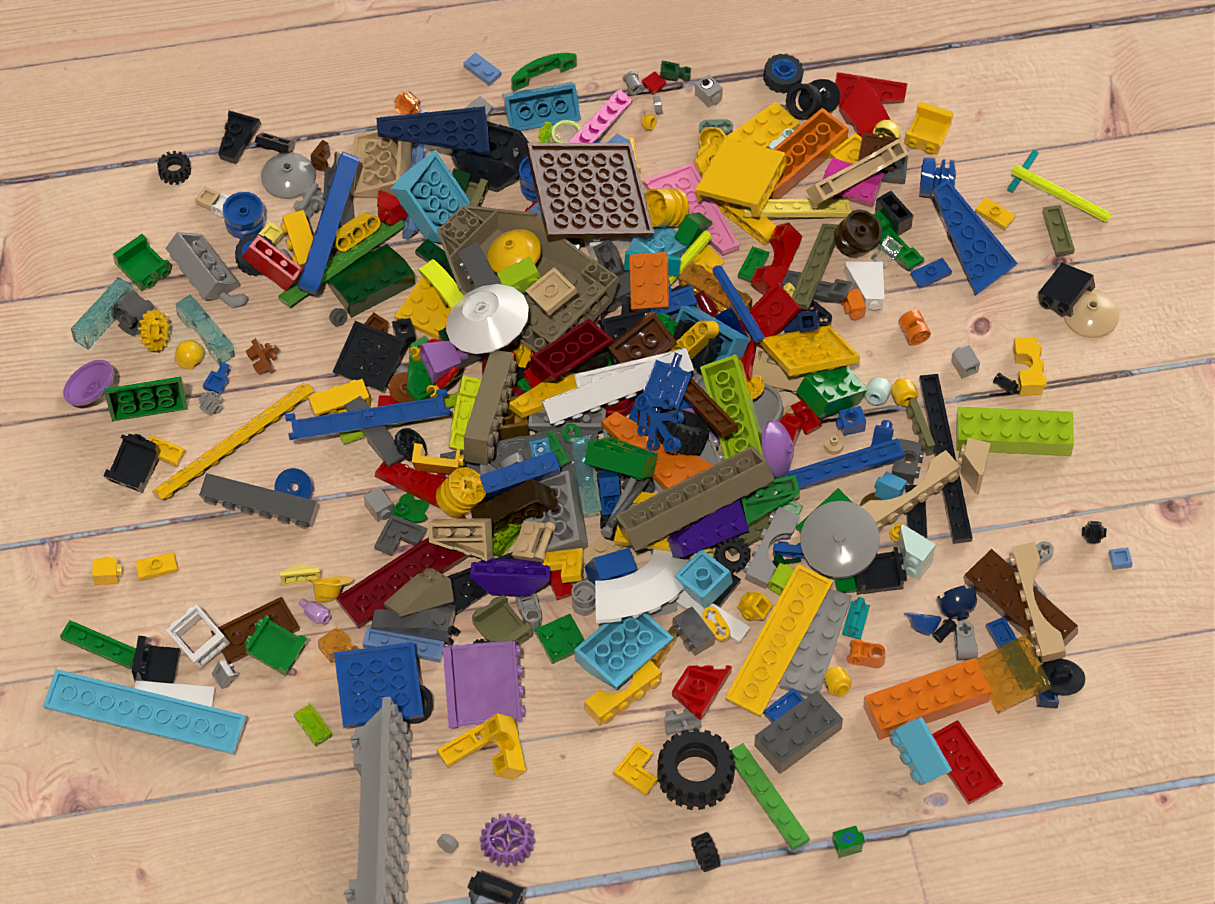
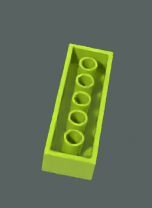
(729, 388)
(1017, 430)

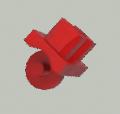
(811, 420)

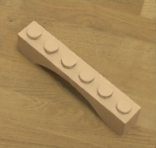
(857, 172)
(940, 472)
(1048, 639)

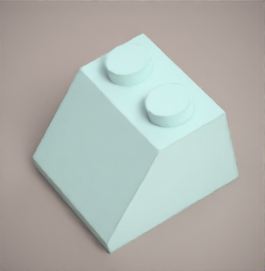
(916, 552)

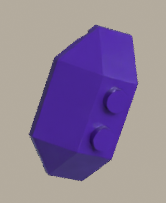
(510, 576)

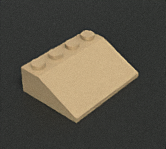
(379, 164)

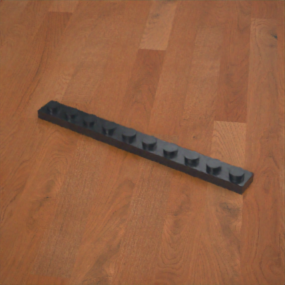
(941, 434)

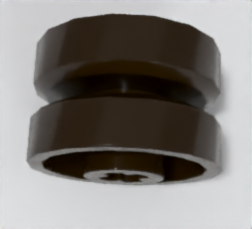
(858, 233)

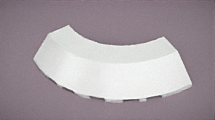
(641, 590)

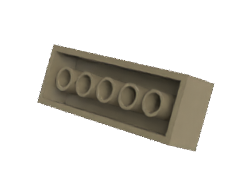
(489, 407)

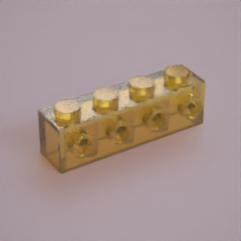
(701, 279)

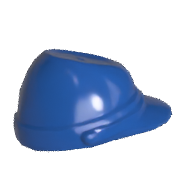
(923, 622)

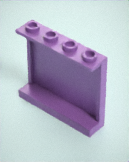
(482, 682)

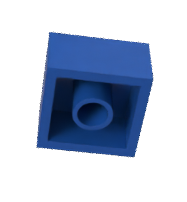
(611, 566)

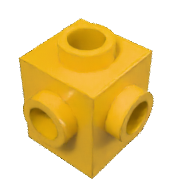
(754, 606)

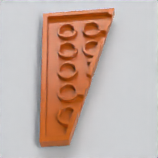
(669, 467)

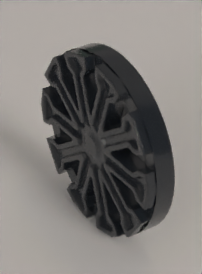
(402, 439)

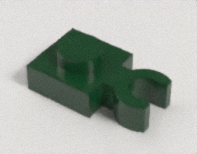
(672, 71)

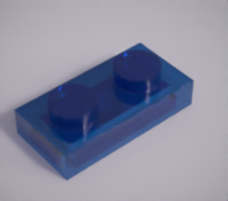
(730, 319)

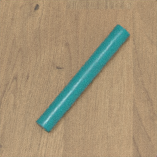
(1026, 165)

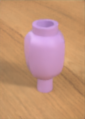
(315, 611)

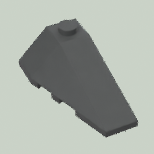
(430, 623)

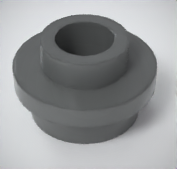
(337, 316)

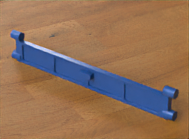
(368, 417)

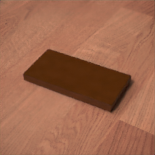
(243, 626)

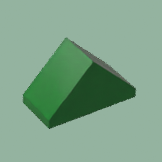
(692, 228)

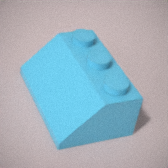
(919, 751)

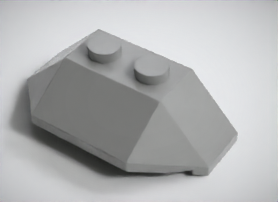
(589, 421)

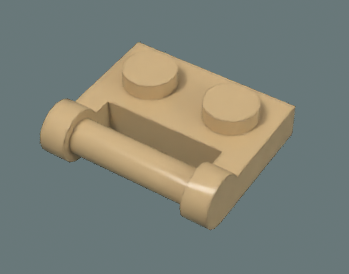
(529, 538)

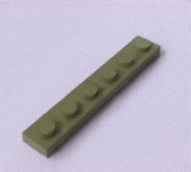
(815, 266)

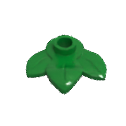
(411, 509)

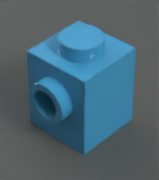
(889, 486)

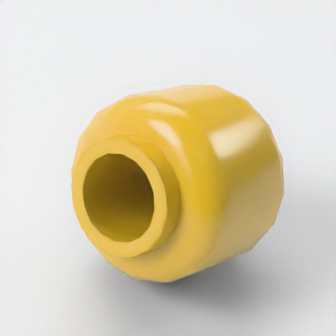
(903, 390)
(837, 681)

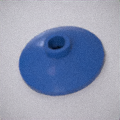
(293, 475)

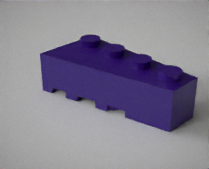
(709, 530)

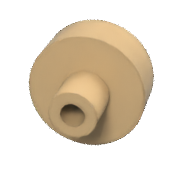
(833, 444)

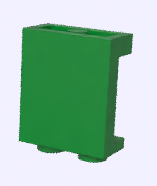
(141, 263)
(275, 646)

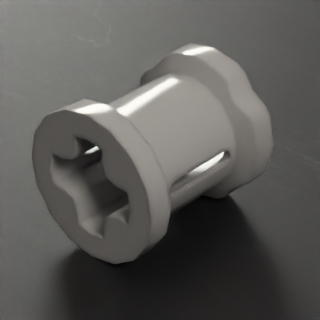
(633, 83)

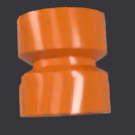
(914, 327)

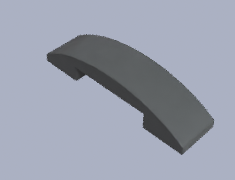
(826, 290)

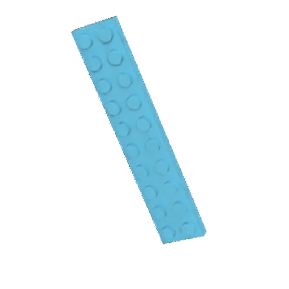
(145, 712)

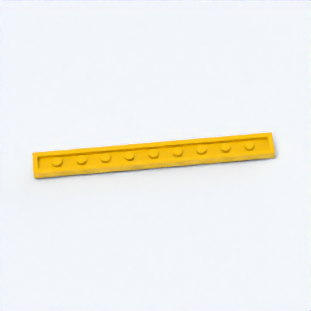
(227, 445)

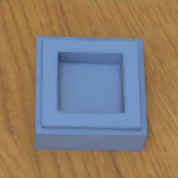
(1120, 558)

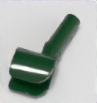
(779, 559)

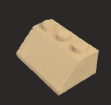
(774, 375)

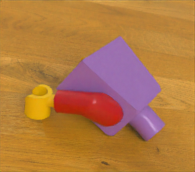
(440, 361)

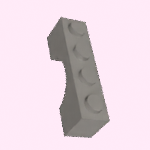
(781, 527)

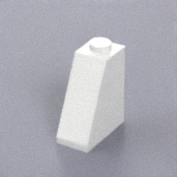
(870, 281)

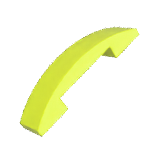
(442, 282)
(462, 410)

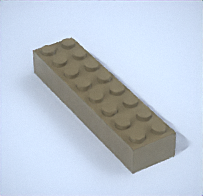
(694, 498)

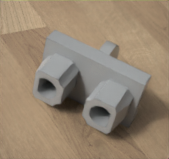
(311, 200)
(678, 722)

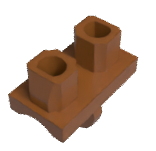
(264, 354)

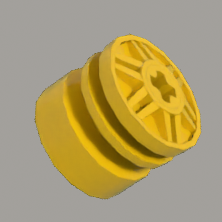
(666, 206)
(460, 492)

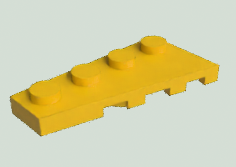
(531, 400)

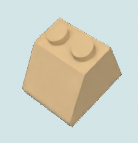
(973, 462)

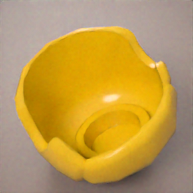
(711, 136)
(189, 354)

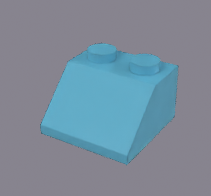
(704, 578)

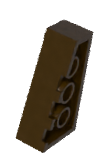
(517, 504)

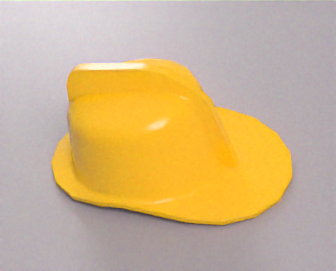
(329, 588)

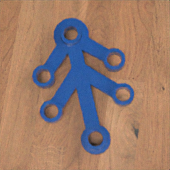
(645, 404)

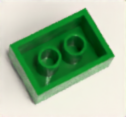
(831, 390)

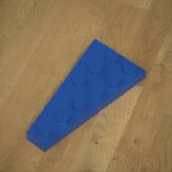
(976, 245)

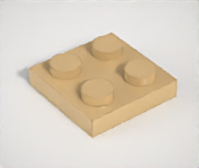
(551, 291)

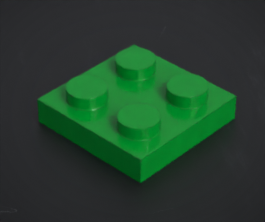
(559, 638)

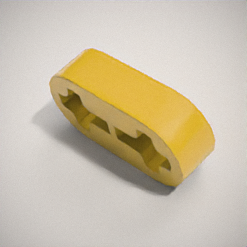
(719, 622)

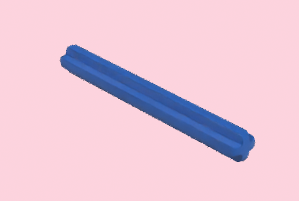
(738, 303)

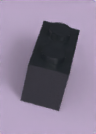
(895, 212)

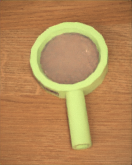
(564, 131)

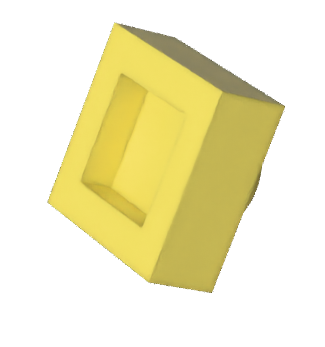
(272, 232)

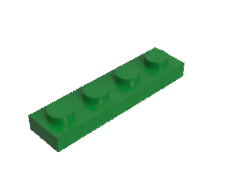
(98, 644)

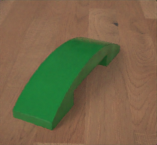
(539, 66)
(907, 256)

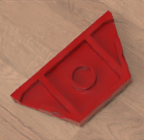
(699, 687)

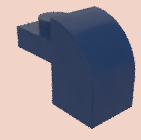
(804, 321)

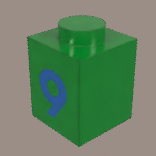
(848, 841)

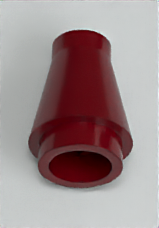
(706, 303)

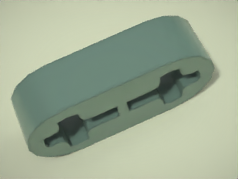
(718, 123)

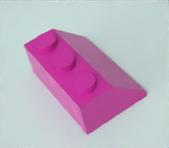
(863, 192)

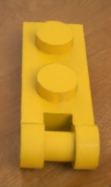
(463, 746)

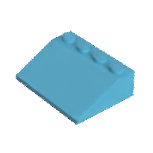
(429, 195)
(621, 648)

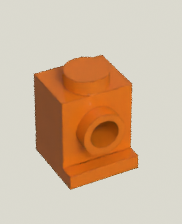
(854, 304)

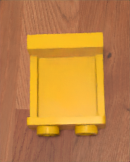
(929, 128)
(436, 464)

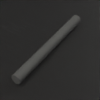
(629, 500)

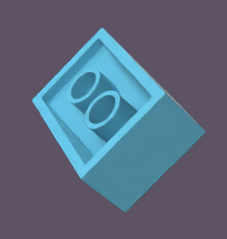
(662, 241)

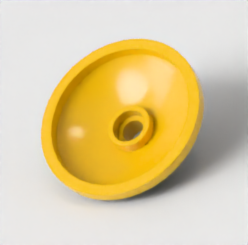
(512, 248)

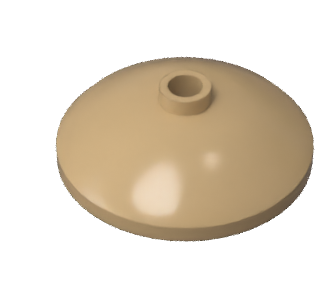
(1094, 321)

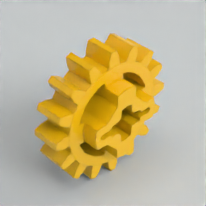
(154, 330)

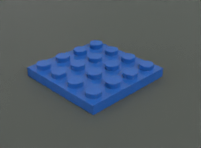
(377, 673)

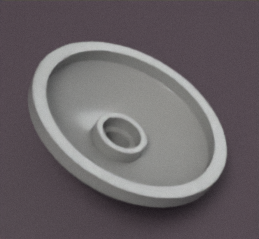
(287, 182)

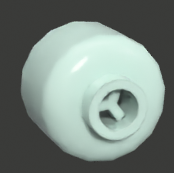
(878, 391)

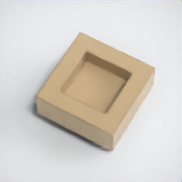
(207, 197)

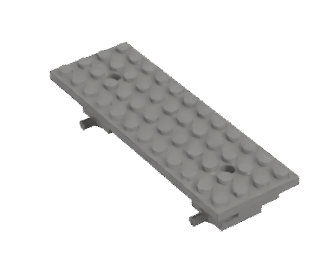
(382, 763)

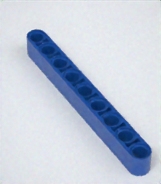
(328, 223)

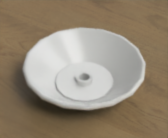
(487, 319)

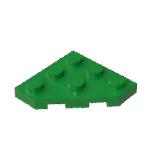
(418, 377)

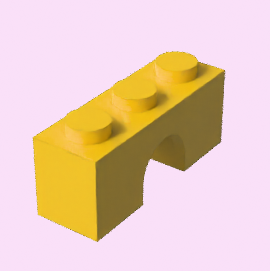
(1028, 352)
(503, 731)

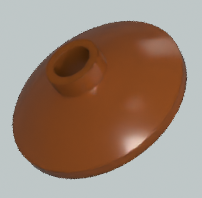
(397, 387)

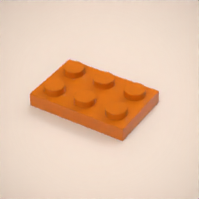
(649, 281)

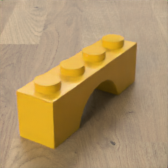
(604, 705)

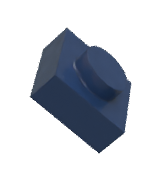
(1047, 699)

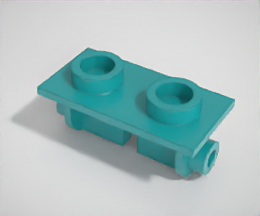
(856, 618)

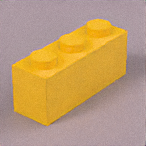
(298, 235)
(334, 399)

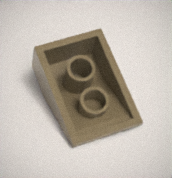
(421, 593)

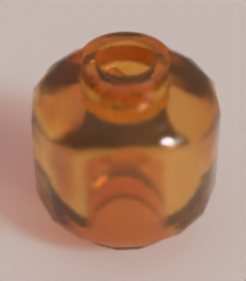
(407, 103)

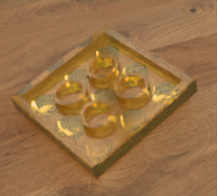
(1013, 673)

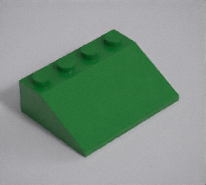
(146, 398)

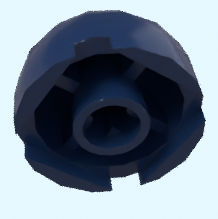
(958, 602)

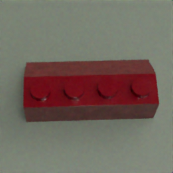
(569, 351)

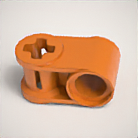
(865, 654)

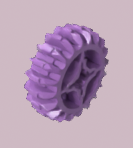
(524, 841)

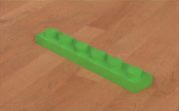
(769, 798)

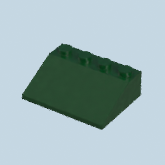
(371, 280)

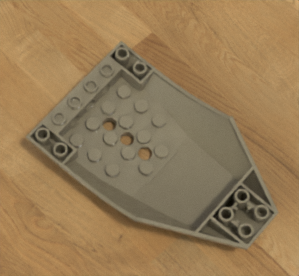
(592, 280)

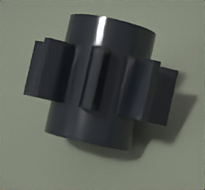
(1094, 531)

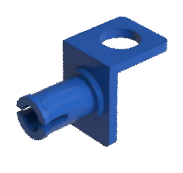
(883, 432)

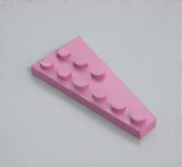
(686, 179)

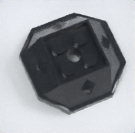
(502, 164)

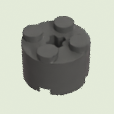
(130, 312)

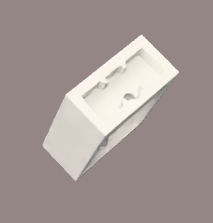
(210, 648)

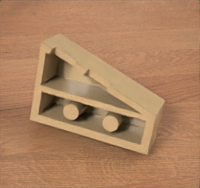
(464, 535)

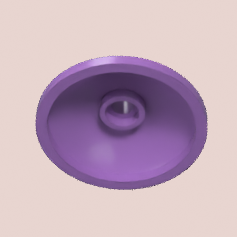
(88, 383)
(777, 448)

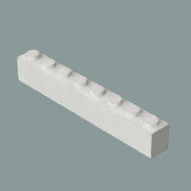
(606, 390)

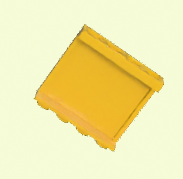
(742, 174)

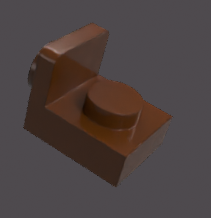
(320, 156)

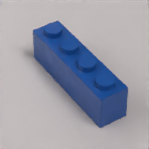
(516, 474)

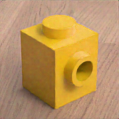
(106, 571)

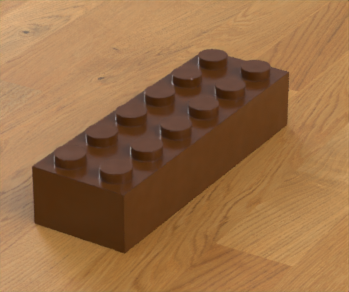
(997, 586)

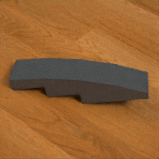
(377, 437)

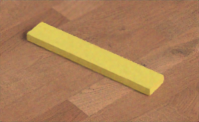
(802, 208)

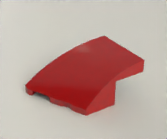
(863, 108)

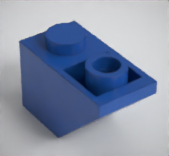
(608, 490)

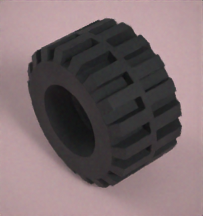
(691, 432)

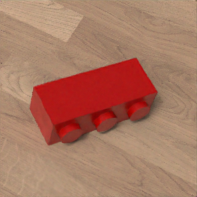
(272, 263)

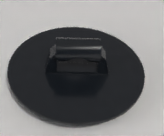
(829, 92)
(1064, 676)

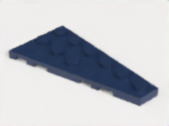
(450, 129)

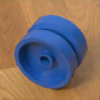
(243, 214)

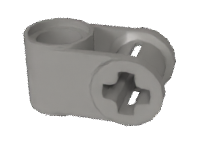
(529, 609)
(965, 641)

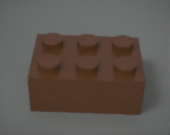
(642, 340)

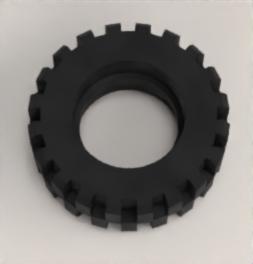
(695, 792)

